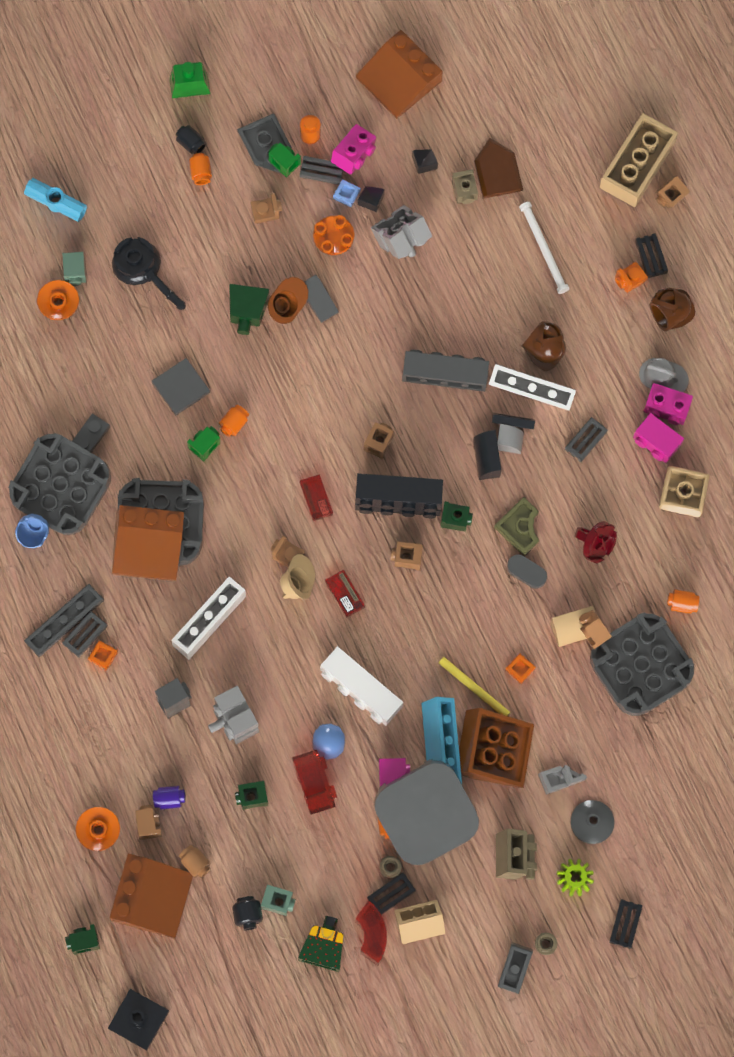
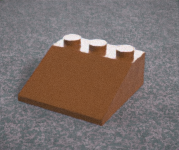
(400, 74)
(147, 542)
(495, 747)
(151, 896)

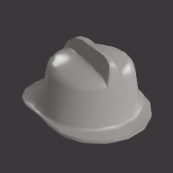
(663, 373)

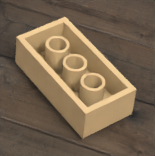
(638, 160)

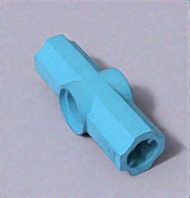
(66, 205)

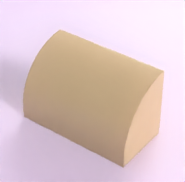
(567, 627)
(419, 921)

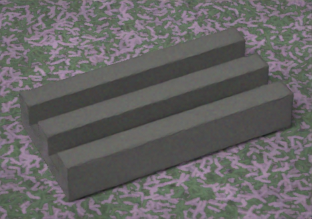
(320, 162)
(575, 452)
(90, 640)

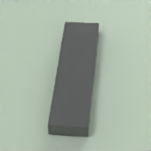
(63, 620)

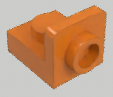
(630, 277)

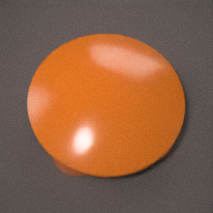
(333, 235)

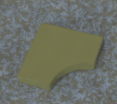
(518, 526)

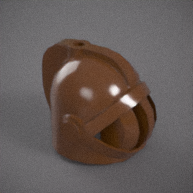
(672, 308)
(545, 345)

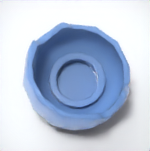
(32, 531)
(328, 741)

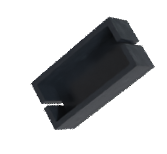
(398, 495)

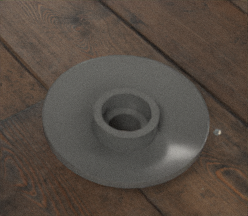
(590, 832)

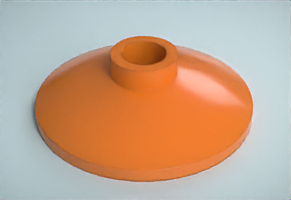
(56, 291)
(95, 818)

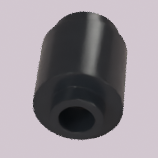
(190, 139)

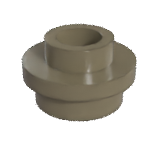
(390, 860)
(549, 937)

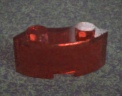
(314, 783)
(374, 933)

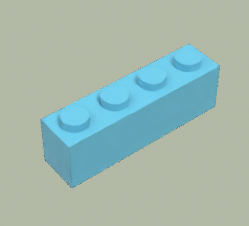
(441, 732)

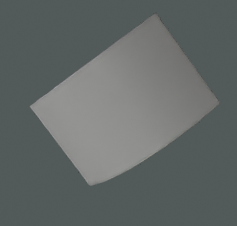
(510, 439)

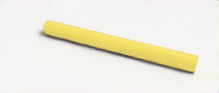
(473, 687)

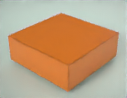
(103, 655)
(520, 668)

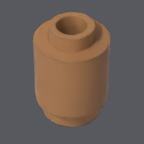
(195, 861)

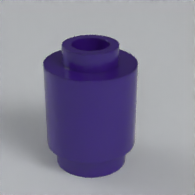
(168, 797)

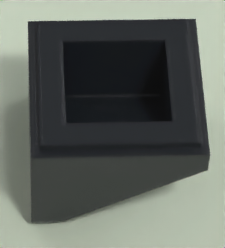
(424, 160)
(371, 198)

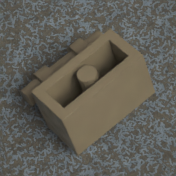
(515, 854)

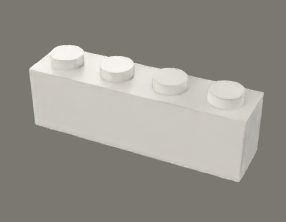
(532, 387)
(208, 618)
(361, 686)

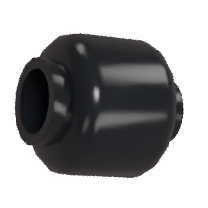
(247, 913)

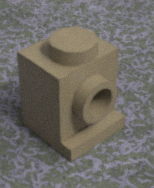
(463, 179)

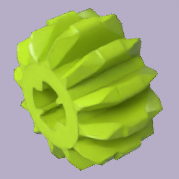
(583, 877)

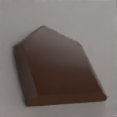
(497, 170)

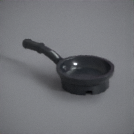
(139, 262)

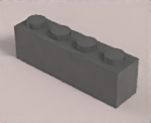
(445, 370)

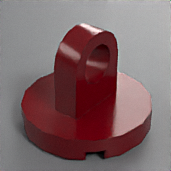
(597, 541)

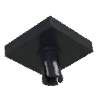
(138, 1019)

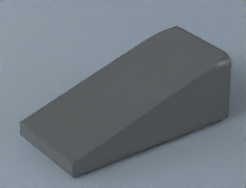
(319, 299)
(515, 968)

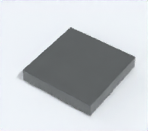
(180, 386)

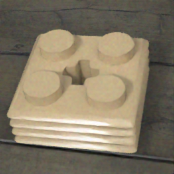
(696, 488)

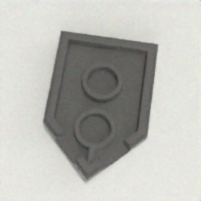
(260, 137)

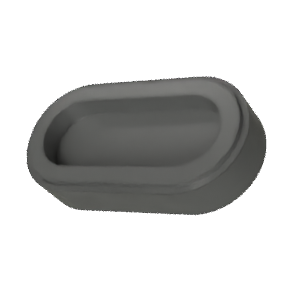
(527, 571)

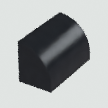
(487, 455)

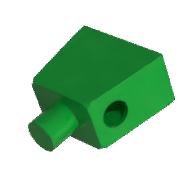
(189, 80)

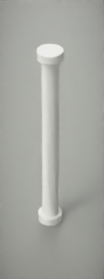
(526, 208)

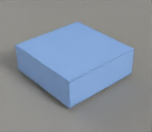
(346, 193)

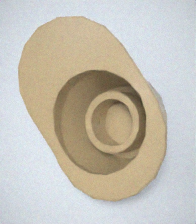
(298, 579)

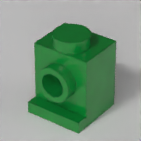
(284, 159)
(204, 442)

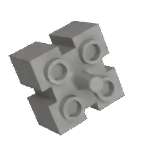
(402, 232)
(234, 716)

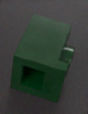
(451, 522)
(255, 788)
(83, 940)

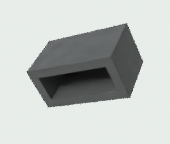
(173, 697)

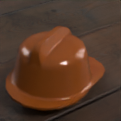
(287, 300)

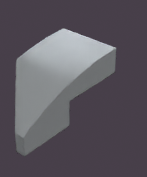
(559, 778)

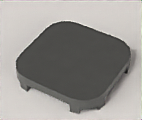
(60, 483)
(171, 496)
(642, 665)
(426, 812)

